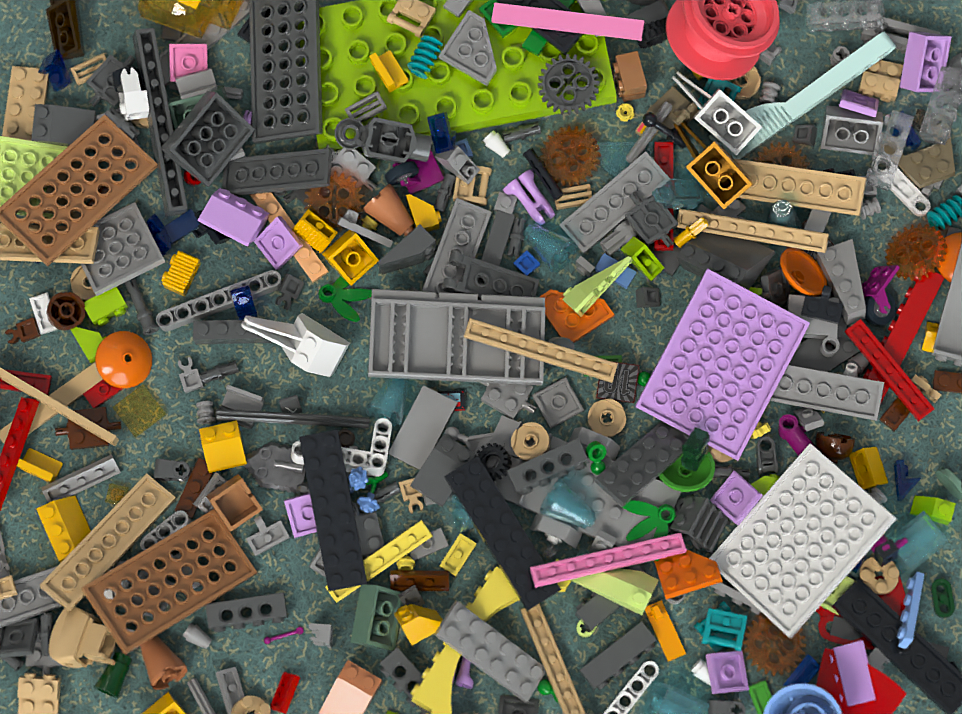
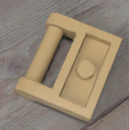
(414, 10)
(465, 191)

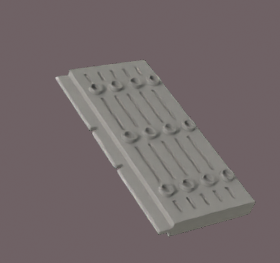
(425, 338)

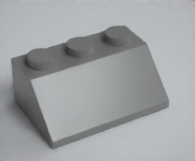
(850, 131)

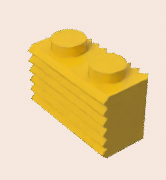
(314, 231)
(180, 273)

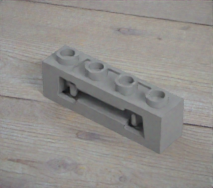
(898, 28)

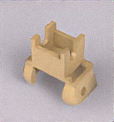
(77, 635)

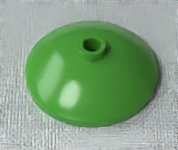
(694, 481)

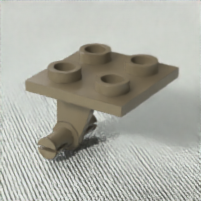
(681, 110)

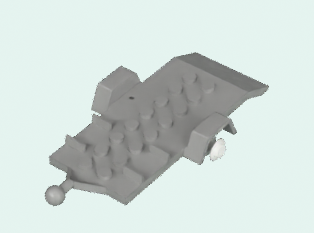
(608, 513)

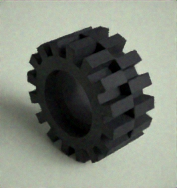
(653, 34)
(504, 463)

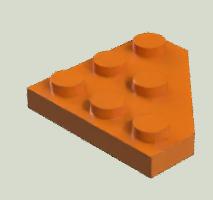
(568, 322)
(686, 573)

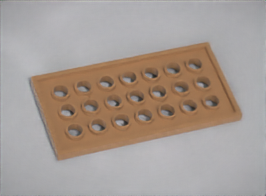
(76, 177)
(167, 593)

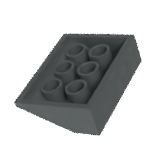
(208, 138)
(728, 256)

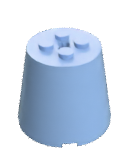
(802, 700)

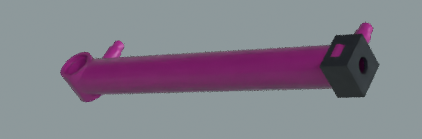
(883, 549)

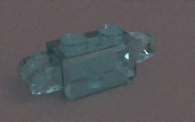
(680, 194)

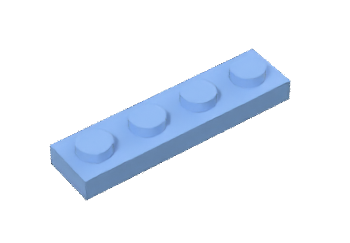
(910, 613)

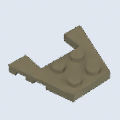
(927, 164)

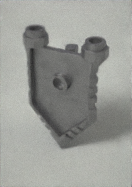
(276, 470)

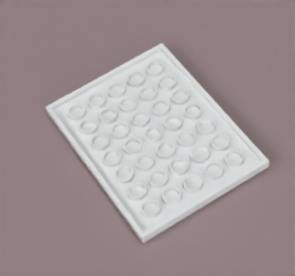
(801, 540)

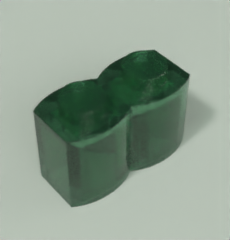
(695, 449)

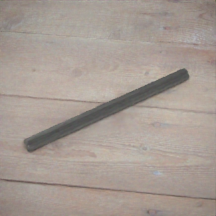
(292, 418)

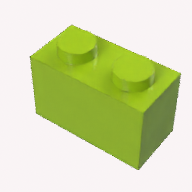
(105, 306)

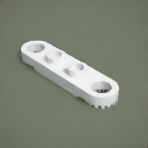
(908, 193)

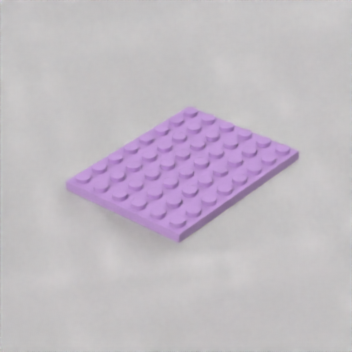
(722, 363)

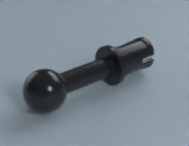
(673, 135)

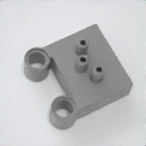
(817, 328)

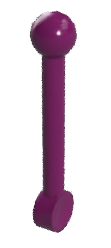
(299, 630)

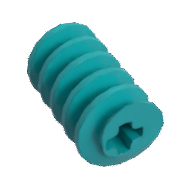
(423, 56)
(945, 212)

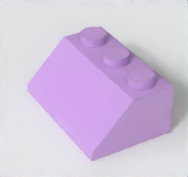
(924, 60)
(234, 217)
(854, 673)

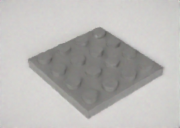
(122, 250)

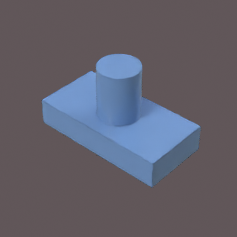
(624, 279)

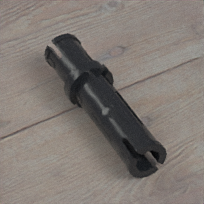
(539, 168)

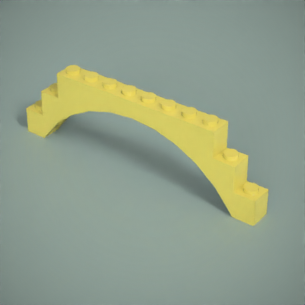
(436, 688)

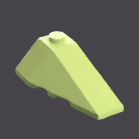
(587, 292)
(623, 586)

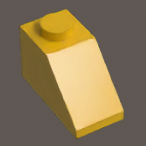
(423, 213)

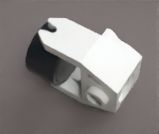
(132, 100)

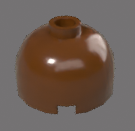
(65, 311)
(834, 446)

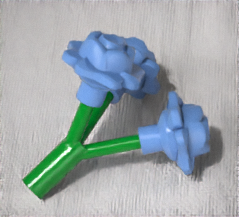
(359, 479)

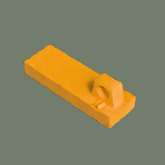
(664, 631)

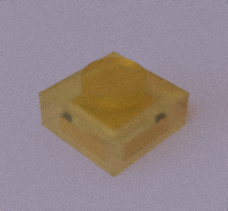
(115, 493)

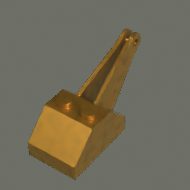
(715, 170)

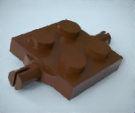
(81, 438)

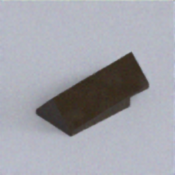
(66, 28)

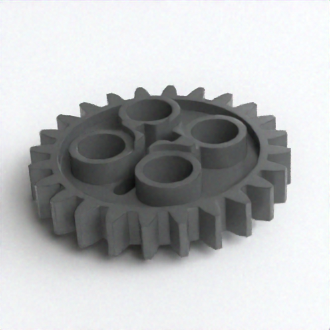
(581, 94)

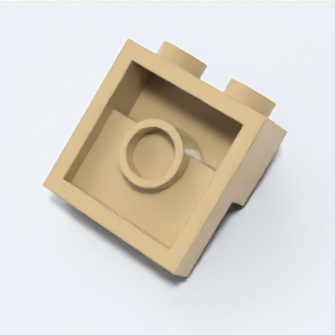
(881, 81)
(38, 694)

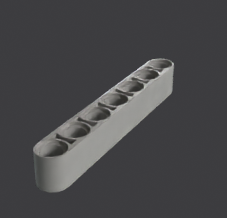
(209, 300)

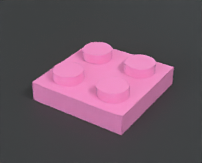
(186, 59)

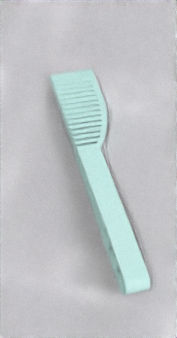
(779, 115)

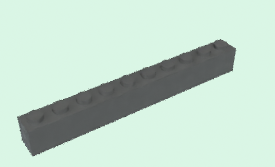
(159, 121)

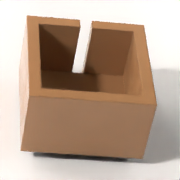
(629, 76)
(234, 502)

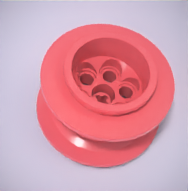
(721, 35)

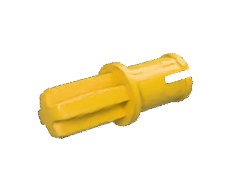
(691, 232)

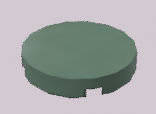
(950, 481)

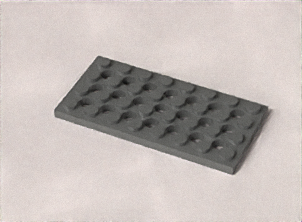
(293, 72)

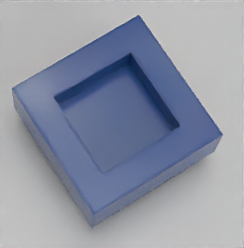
(526, 263)

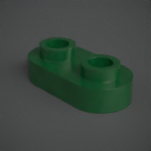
(944, 598)

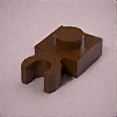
(25, 331)

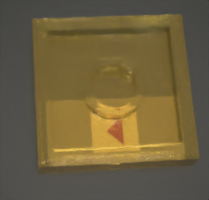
(139, 411)

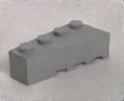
(842, 274)

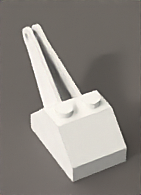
(723, 117)
(304, 342)

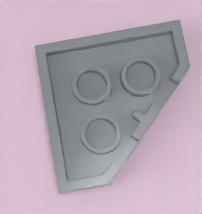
(471, 49)

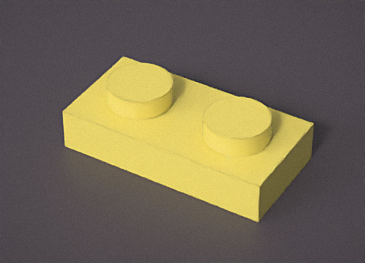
(458, 555)

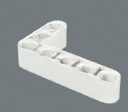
(367, 458)
(633, 695)

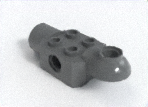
(385, 140)

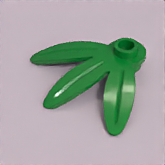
(339, 295)
(655, 520)

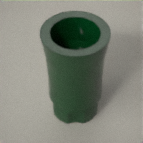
(114, 676)

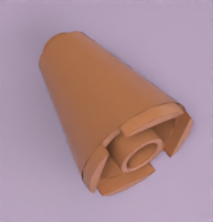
(390, 211)
(161, 663)

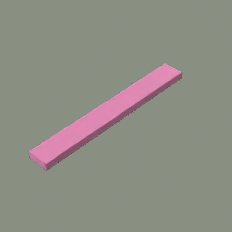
(568, 21)
(608, 559)

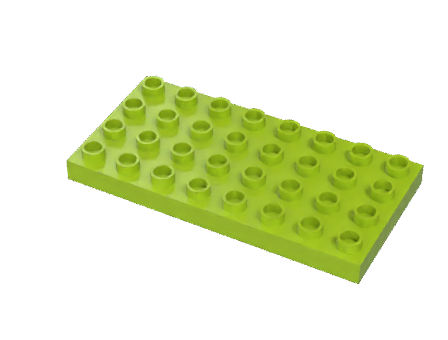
(361, 28)

